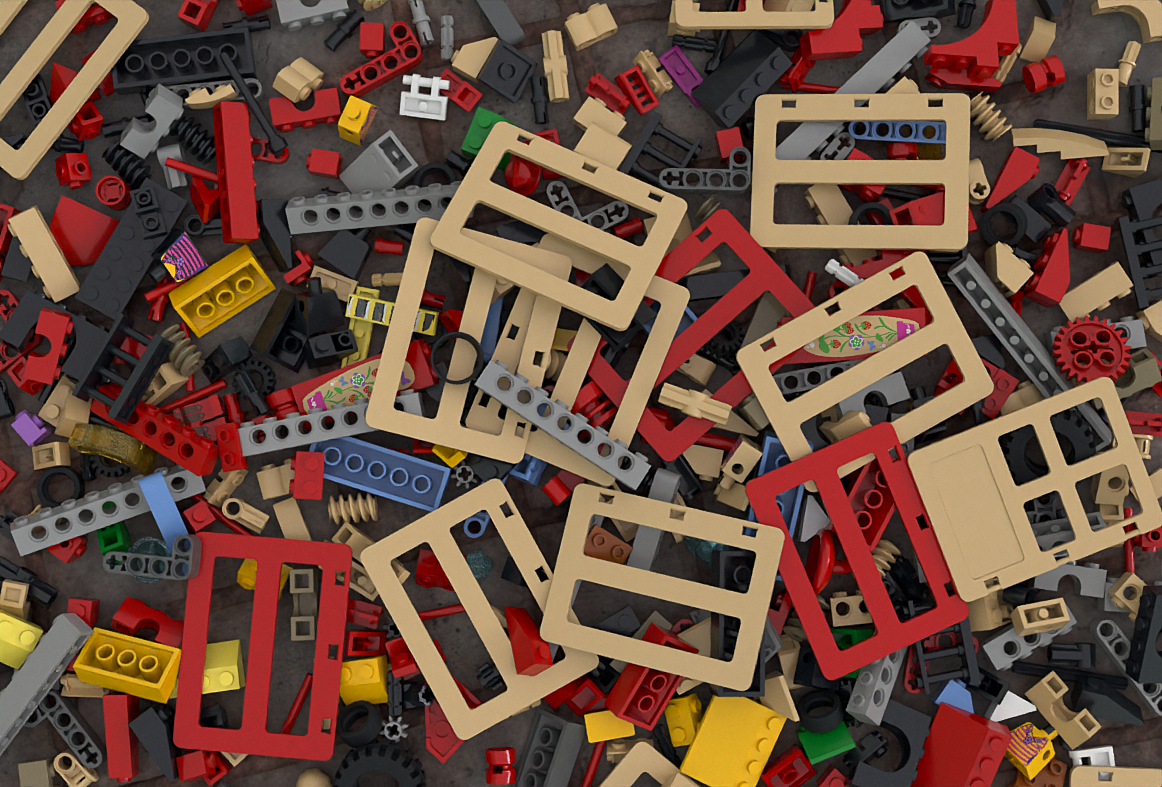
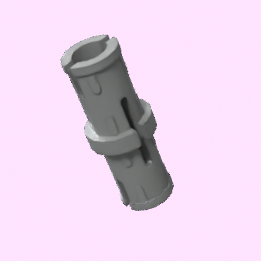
(421, 21)

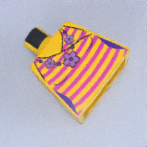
(357, 119)
(1031, 748)

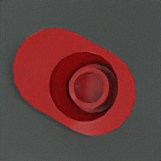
(522, 174)

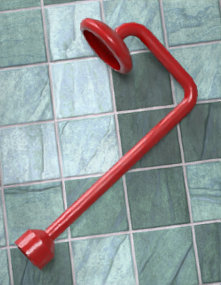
(822, 553)

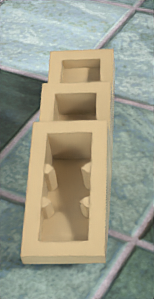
(1066, 143)

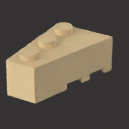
(1096, 292)

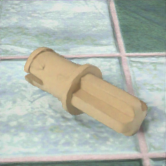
(1127, 62)

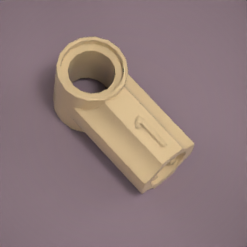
(248, 515)

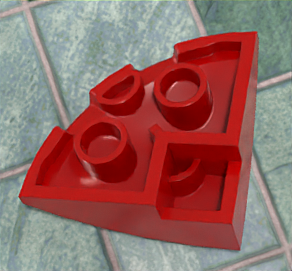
(81, 231)

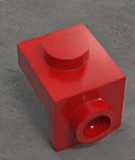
(299, 274)

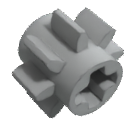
(462, 480)
(400, 729)

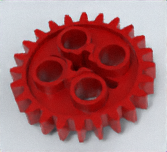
(1091, 350)

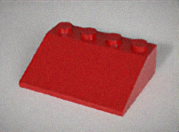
(961, 750)

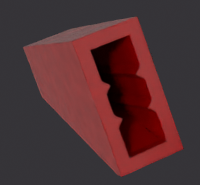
(120, 739)

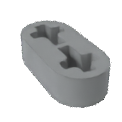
(922, 23)
(832, 147)

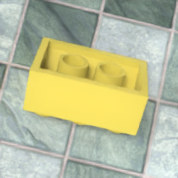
(17, 639)
(222, 668)

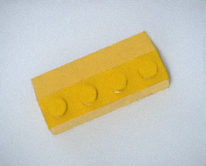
(221, 291)
(129, 665)

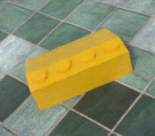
(732, 742)

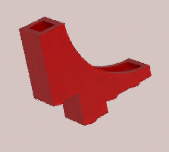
(843, 37)
(981, 50)
(885, 259)

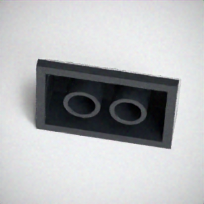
(608, 284)
(277, 334)

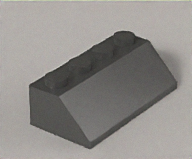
(549, 751)

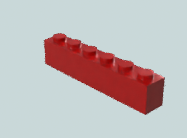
(235, 172)

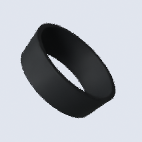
(470, 339)

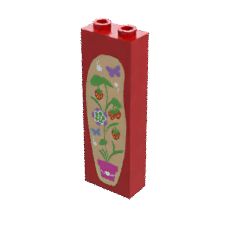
(861, 335)
(358, 379)

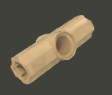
(555, 66)
(695, 404)

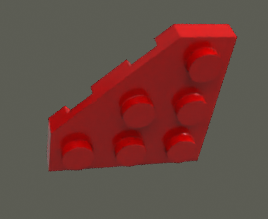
(439, 733)

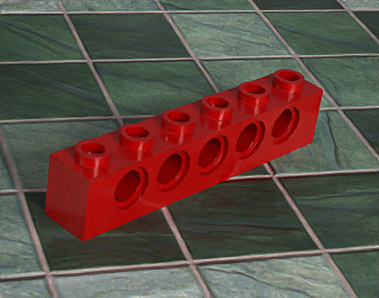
(159, 431)

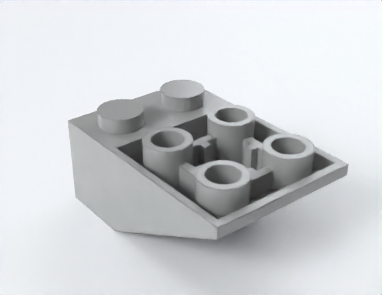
(380, 166)

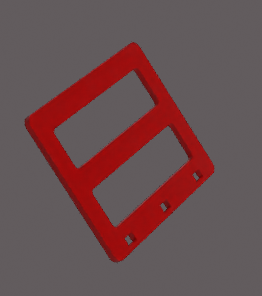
(763, 277)
(890, 632)
(253, 735)

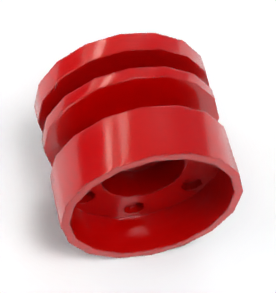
(591, 408)

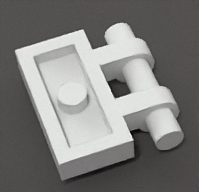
(421, 104)

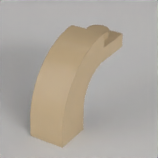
(1146, 12)
(359, 541)

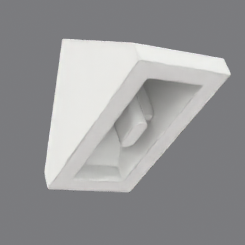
(812, 519)
(1010, 707)

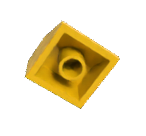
(364, 680)

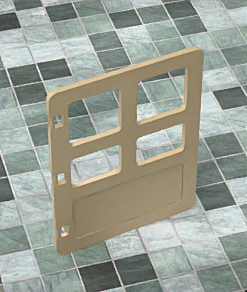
(981, 510)

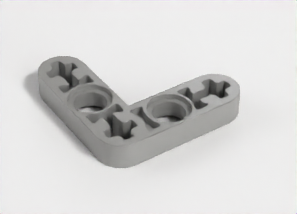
(600, 212)

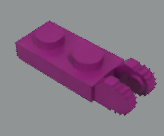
(681, 72)

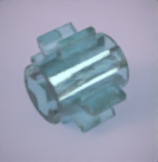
(479, 564)

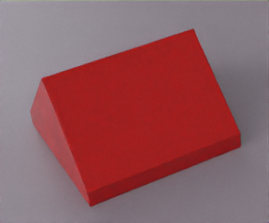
(788, 769)

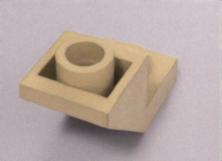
(848, 425)
(14, 597)
(788, 659)

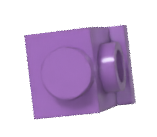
(31, 428)

